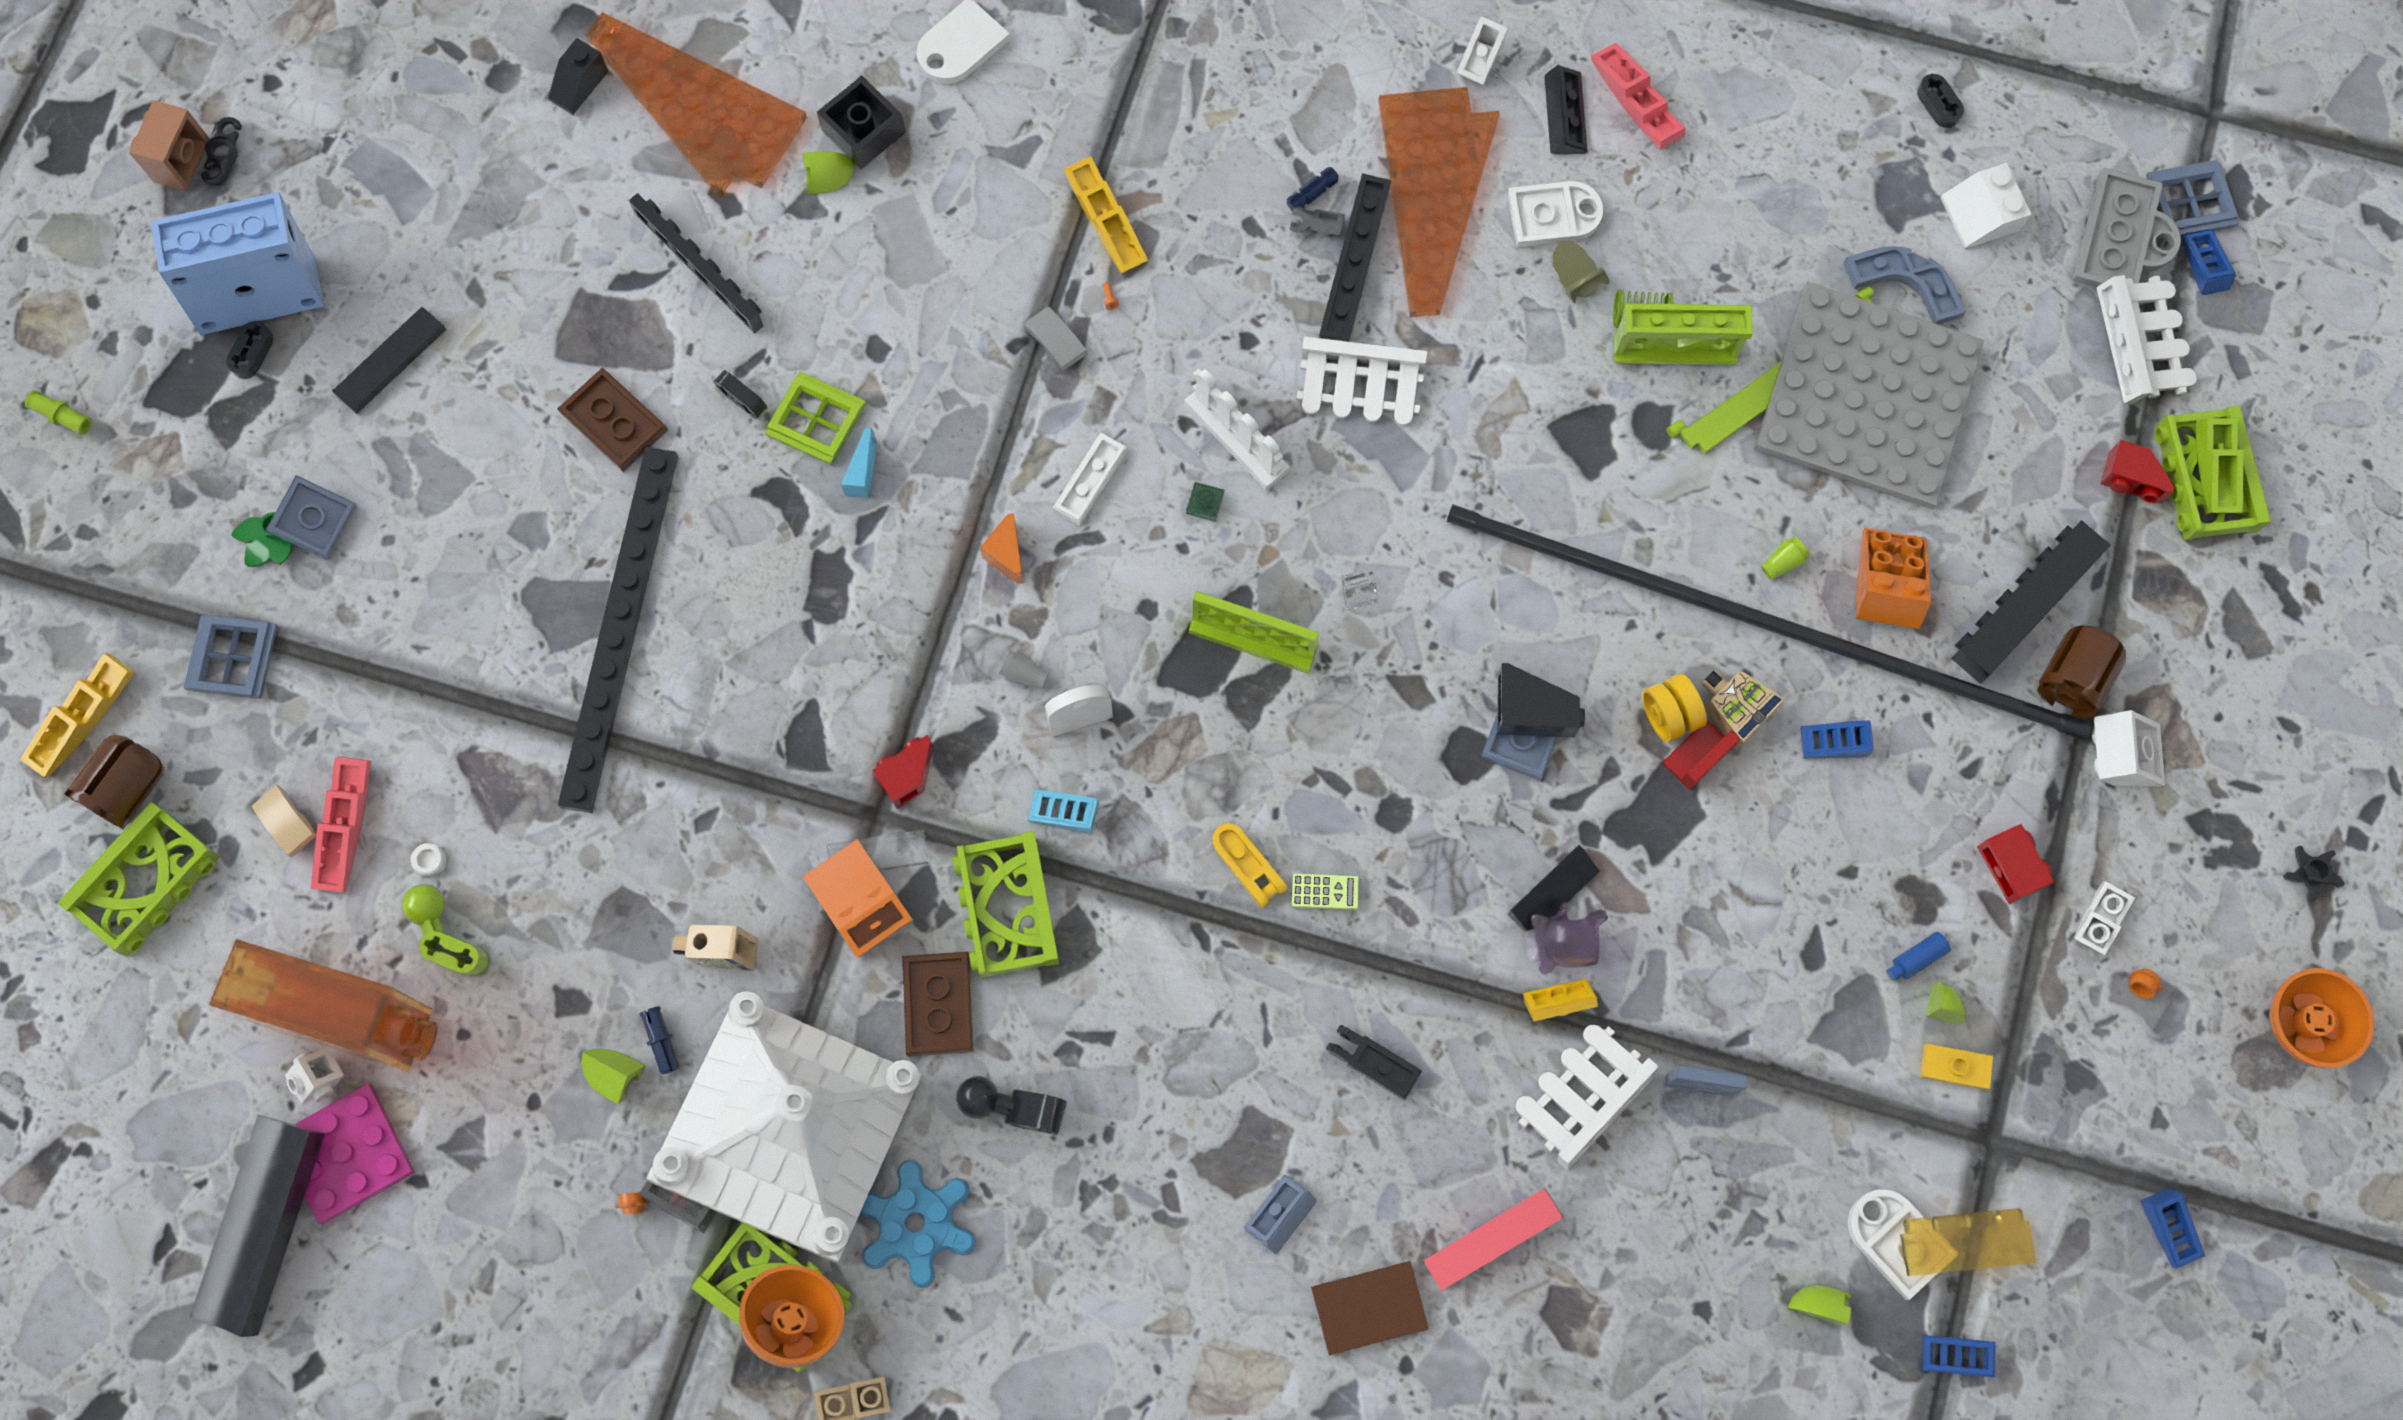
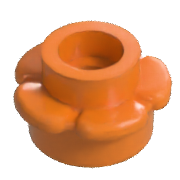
(2145, 983)
(631, 1203)

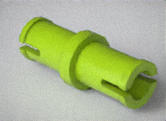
(58, 412)

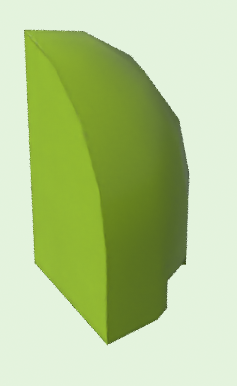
(827, 171)
(1946, 1004)
(610, 1072)
(1822, 1303)

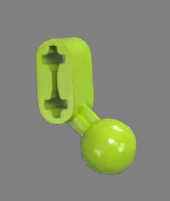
(424, 907)

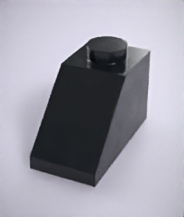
(576, 76)

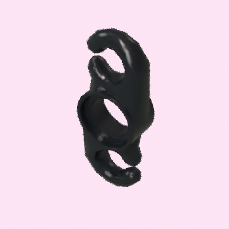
(224, 162)

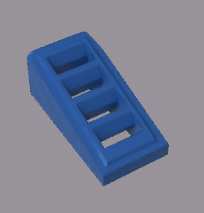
(2212, 279)
(1862, 727)
(2153, 1209)
(1988, 1356)

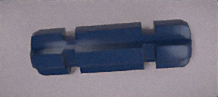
(1313, 188)

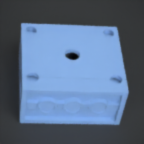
(237, 263)

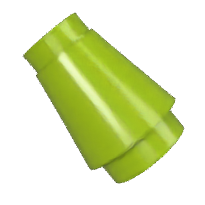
(1785, 558)

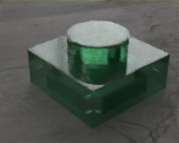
(1205, 501)

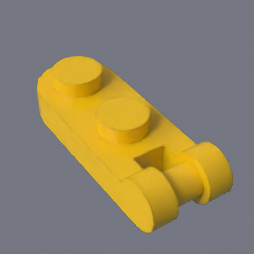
(1246, 863)

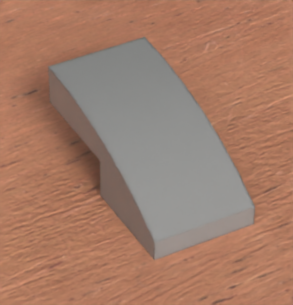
(1056, 338)

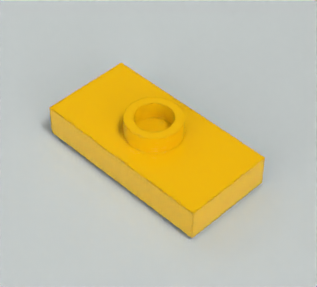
(1560, 999)
(1956, 1066)

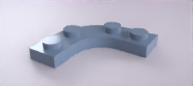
(1922, 274)

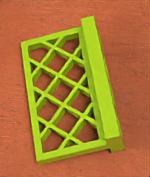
(1253, 632)

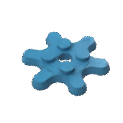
(939, 1230)

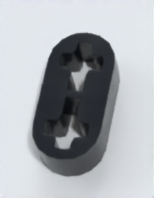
(1938, 101)
(246, 348)
(740, 394)

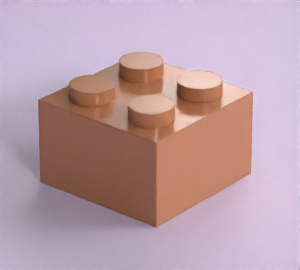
(169, 145)

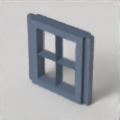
(2193, 172)
(203, 652)

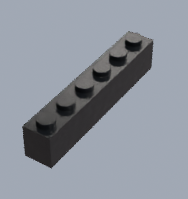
(2030, 602)

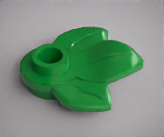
(261, 544)

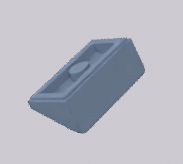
(1280, 1214)

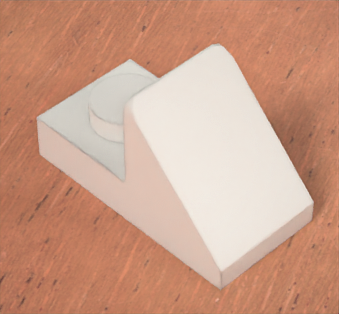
(1482, 50)

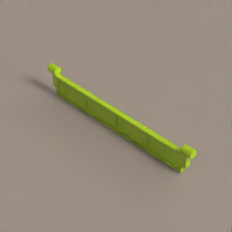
(1736, 410)

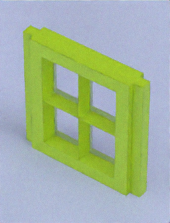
(803, 441)

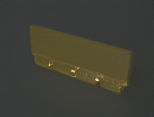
(1966, 1242)

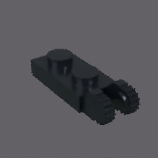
(1377, 1063)

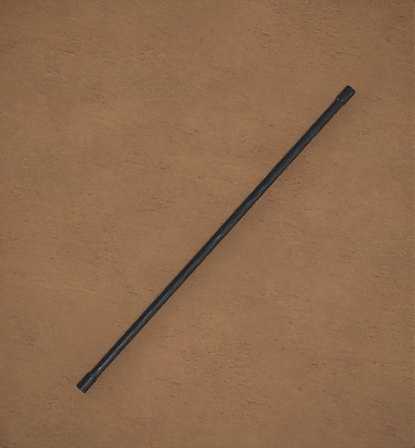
(2060, 721)

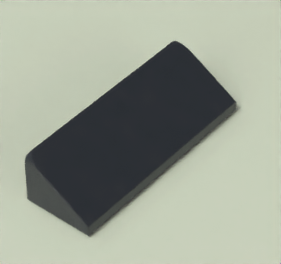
(1565, 111)
(1555, 888)

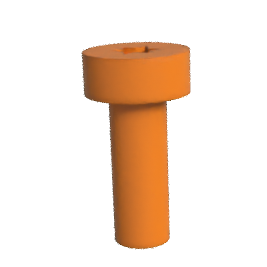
(1111, 302)

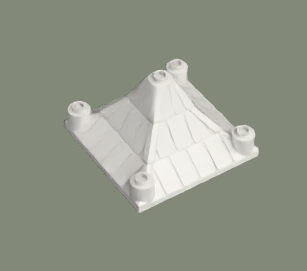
(785, 1127)

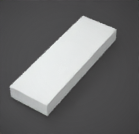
(1090, 479)

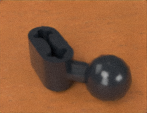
(1025, 1110)

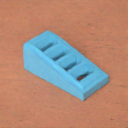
(859, 474)
(1072, 824)

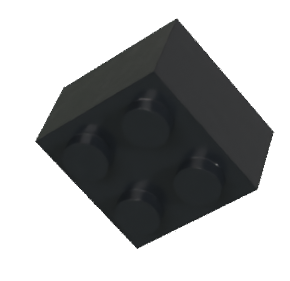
(861, 122)

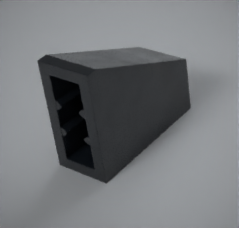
(1535, 706)

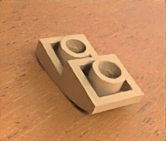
(283, 821)
(852, 1400)

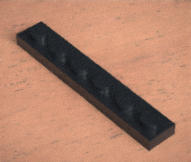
(1355, 258)
(704, 269)

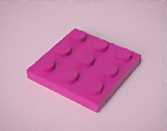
(356, 1155)

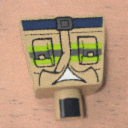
(1739, 704)
(718, 946)

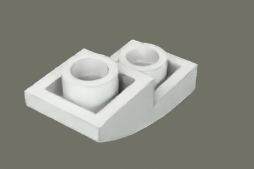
(2103, 917)

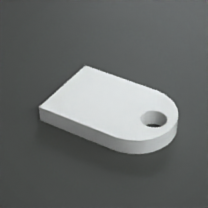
(962, 42)
(1552, 212)
(1078, 708)
(1882, 1241)

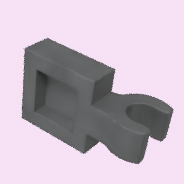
(1322, 221)

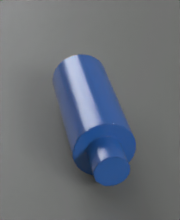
(1919, 957)

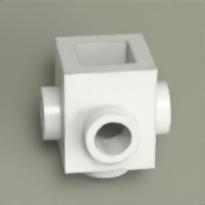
(314, 1075)

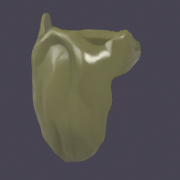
(1577, 270)

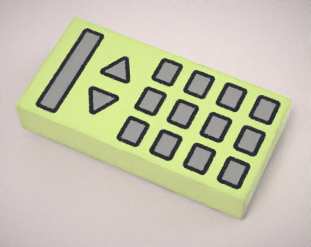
(1325, 892)

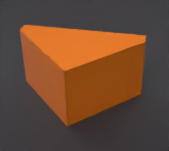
(1002, 549)

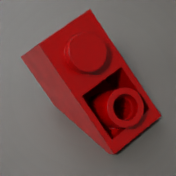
(2136, 472)
(906, 773)

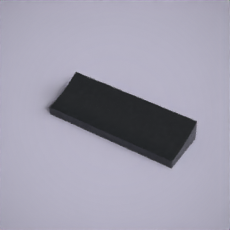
(257, 1226)

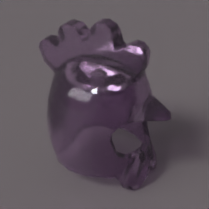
(1565, 941)

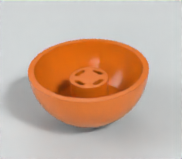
(2334, 1010)
(797, 1301)

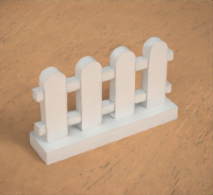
(2129, 343)
(1348, 356)
(1236, 431)
(1581, 1111)

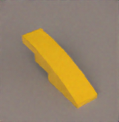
(1105, 215)
(77, 717)

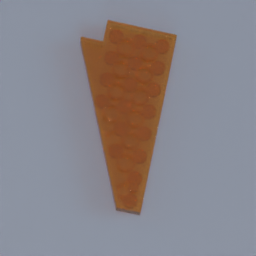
(707, 114)
(1434, 171)

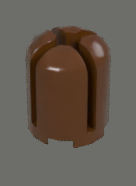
(2082, 670)
(116, 780)

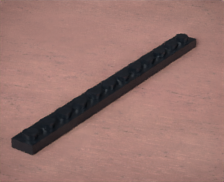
(618, 631)

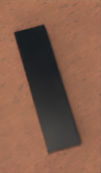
(389, 360)

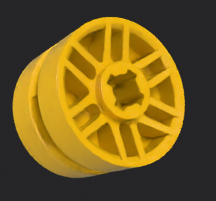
(1674, 707)

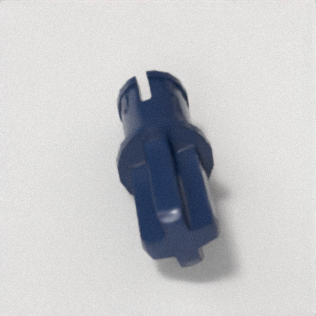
(659, 1040)

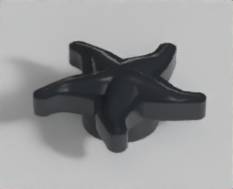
(2314, 872)

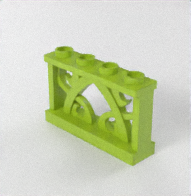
(1682, 334)
(2186, 486)
(1024, 864)
(93, 884)
(725, 1294)

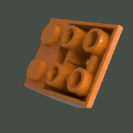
(1893, 579)
(857, 898)

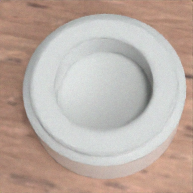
(428, 860)

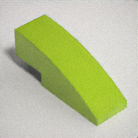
(2220, 464)

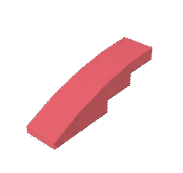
(1636, 95)
(341, 824)
(1493, 1239)

